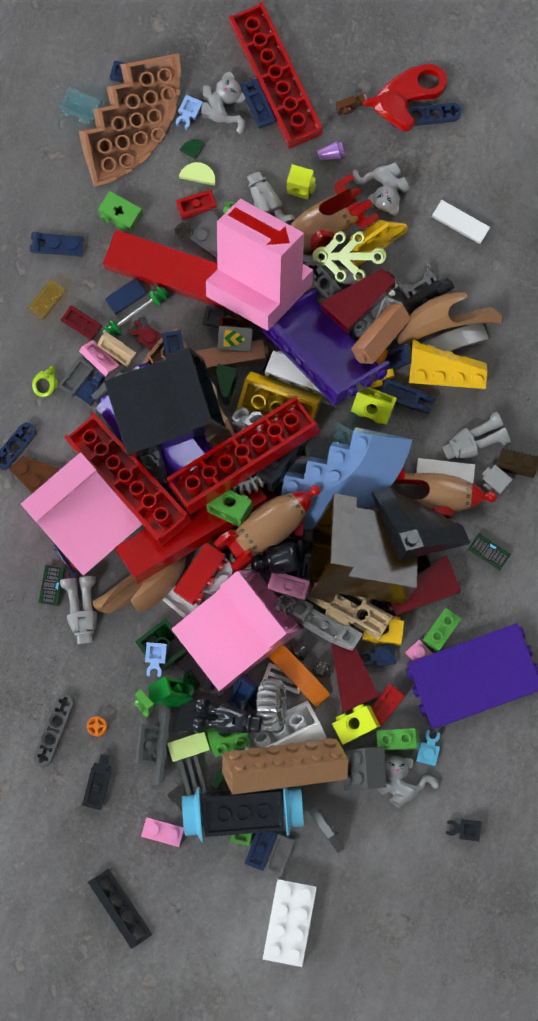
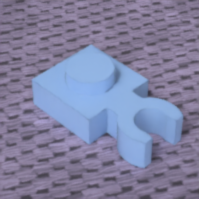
(189, 110)
(155, 655)

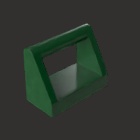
(227, 380)

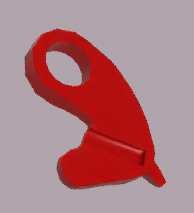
(393, 98)

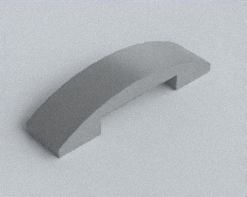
(459, 338)
(325, 627)

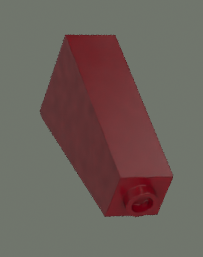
(358, 300)
(432, 586)
(352, 679)

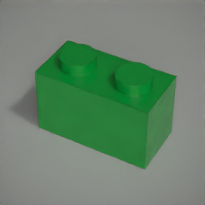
(168, 692)

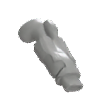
(266, 198)

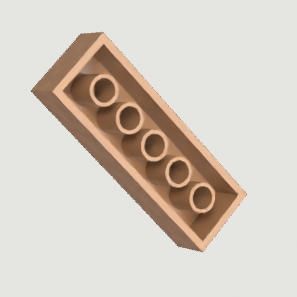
(284, 766)

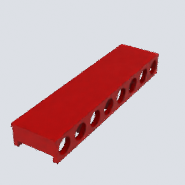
(276, 75)
(160, 266)
(243, 456)
(129, 480)
(146, 556)

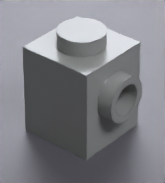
(495, 480)

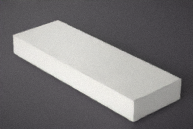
(460, 222)
(461, 470)

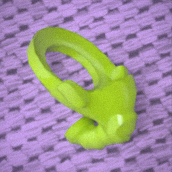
(48, 374)

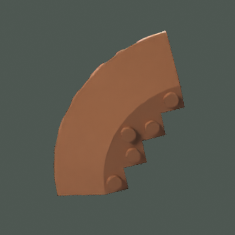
(134, 119)

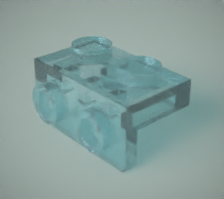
(79, 104)

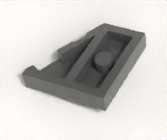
(329, 831)

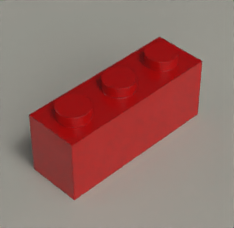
(200, 574)

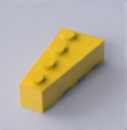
(445, 368)

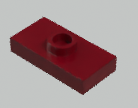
(81, 323)

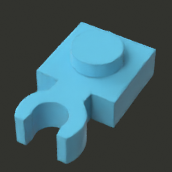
(428, 751)

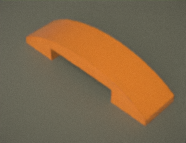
(299, 675)

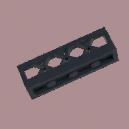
(276, 470)
(113, 912)

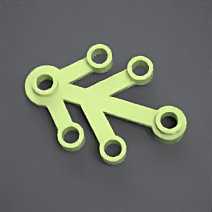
(345, 256)

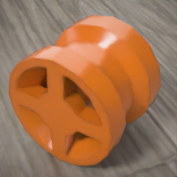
(93, 726)

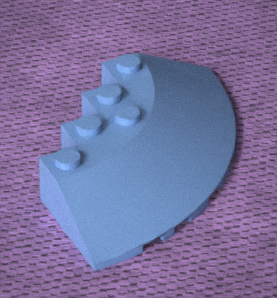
(351, 470)

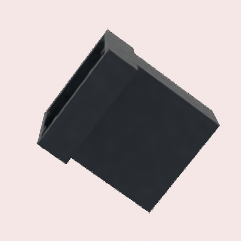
(165, 403)

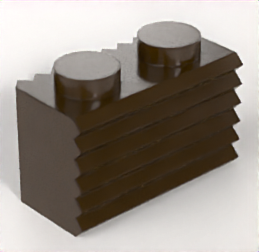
(517, 463)

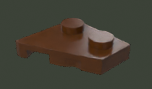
(32, 472)

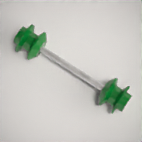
(155, 297)

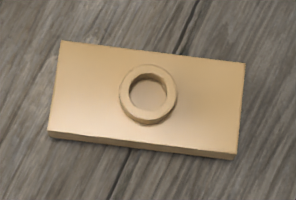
(116, 349)

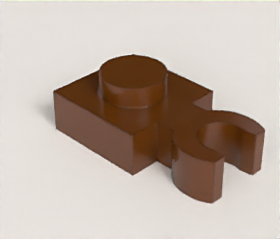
(349, 104)

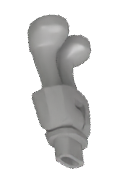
(464, 445)
(81, 622)

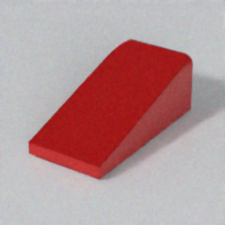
(195, 204)

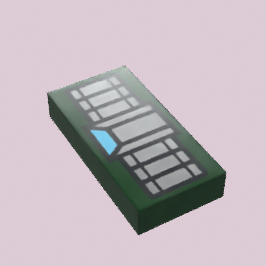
(489, 551)
(51, 586)

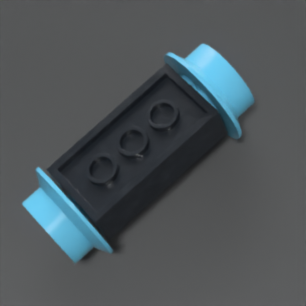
(241, 813)

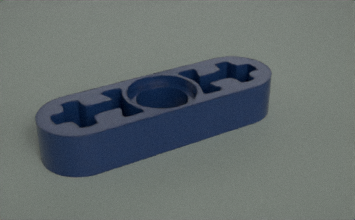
(28, 438)

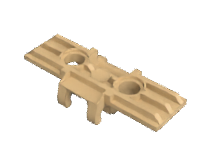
(347, 613)

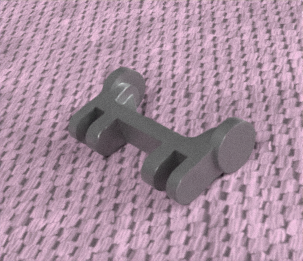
(405, 289)

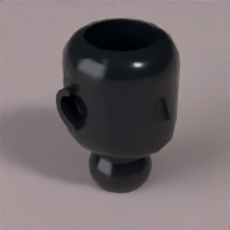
(279, 559)

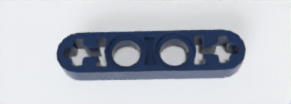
(427, 120)

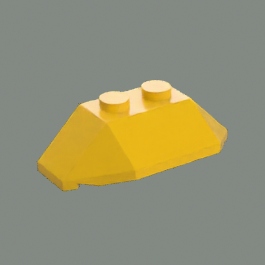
(378, 235)

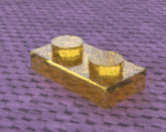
(46, 299)

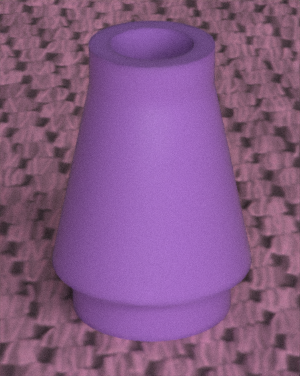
(332, 151)

